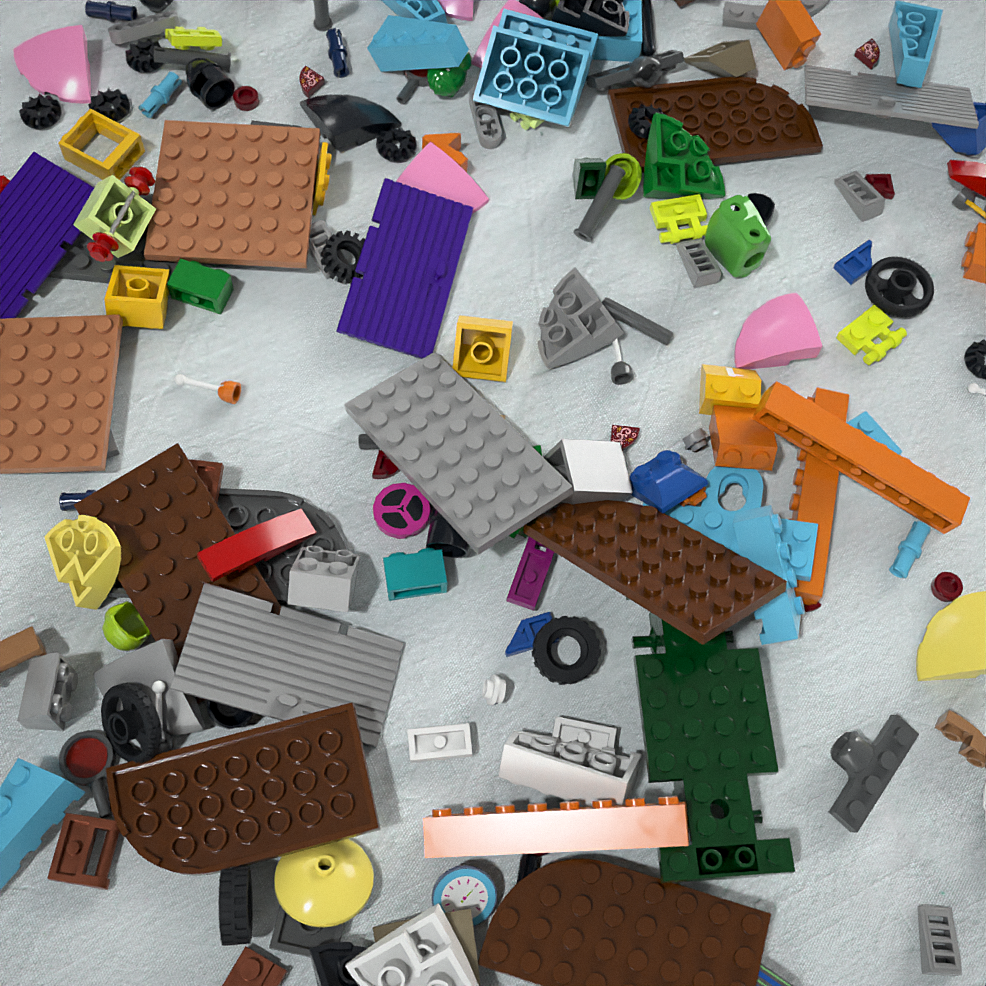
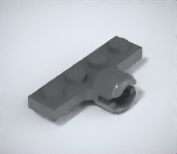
(642, 71)
(868, 769)

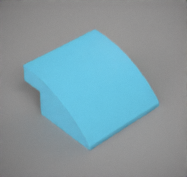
(535, 67)

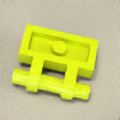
(184, 38)
(679, 212)
(865, 329)

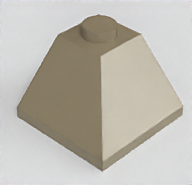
(725, 59)

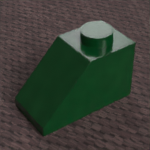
(588, 177)

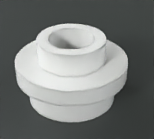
(494, 690)

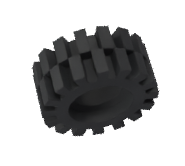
(333, 263)

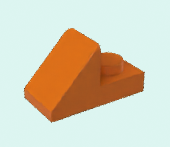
(450, 144)

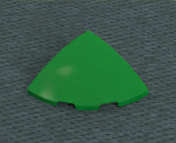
(678, 163)

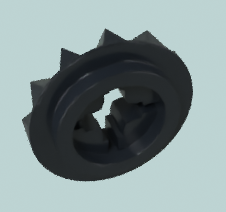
(142, 63)
(120, 103)
(48, 115)
(638, 124)
(390, 151)
(975, 358)

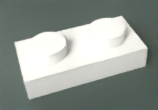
(590, 734)
(439, 743)

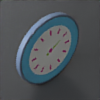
(464, 889)

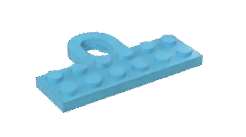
(718, 523)

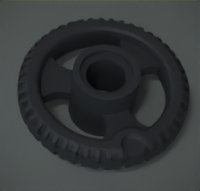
(899, 287)
(136, 721)

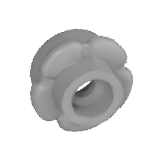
(695, 440)

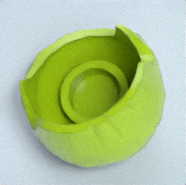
(632, 178)
(124, 627)

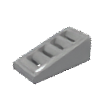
(863, 209)
(319, 234)
(697, 277)
(953, 961)

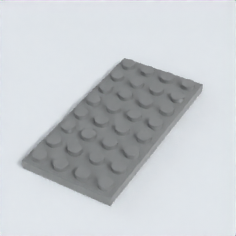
(458, 452)

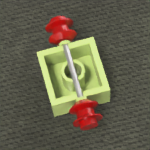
(117, 214)

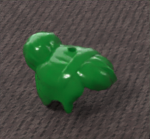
(449, 82)

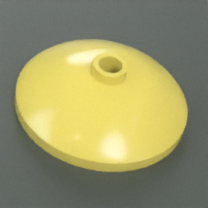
(328, 895)

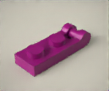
(530, 575)

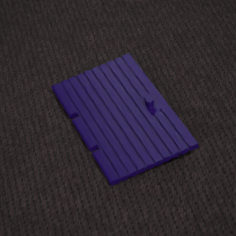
(34, 223)
(405, 270)

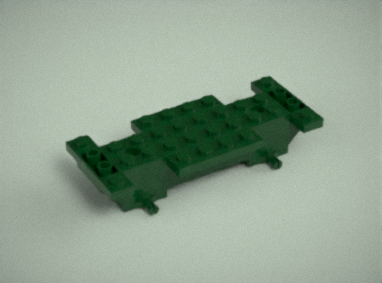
(707, 733)

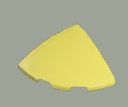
(85, 557)
(955, 641)

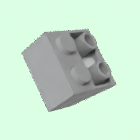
(323, 578)
(47, 693)

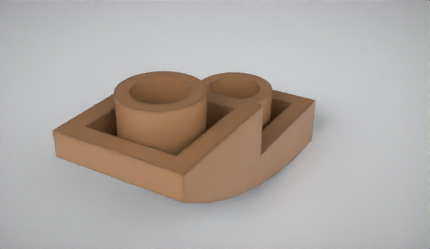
(960, 730)

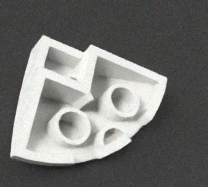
(415, 955)

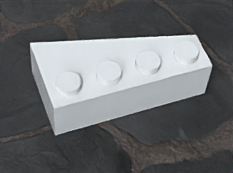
(568, 769)

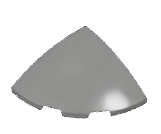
(574, 323)
(143, 668)

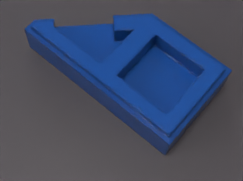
(856, 263)
(526, 633)

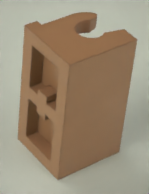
(20, 648)

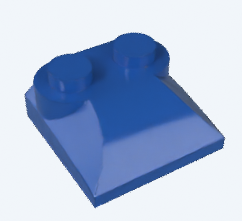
(665, 481)

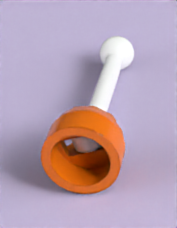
(227, 391)

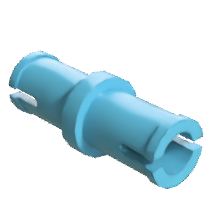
(160, 94)
(910, 549)

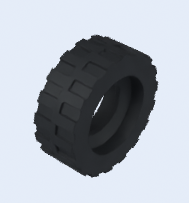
(582, 634)
(235, 906)

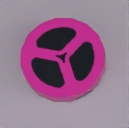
(401, 510)

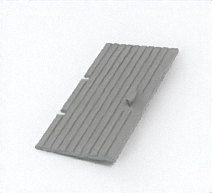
(888, 98)
(284, 661)

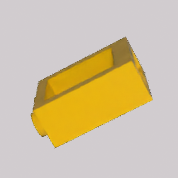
(121, 158)

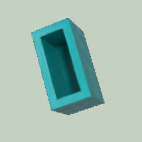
(415, 574)

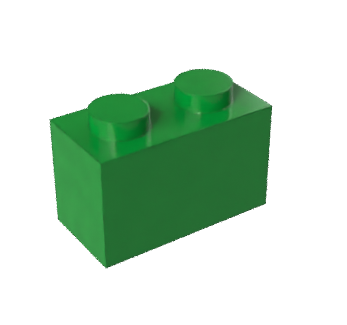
(200, 286)

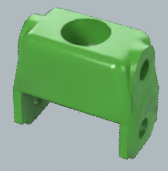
(737, 237)

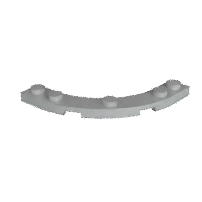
(746, 16)

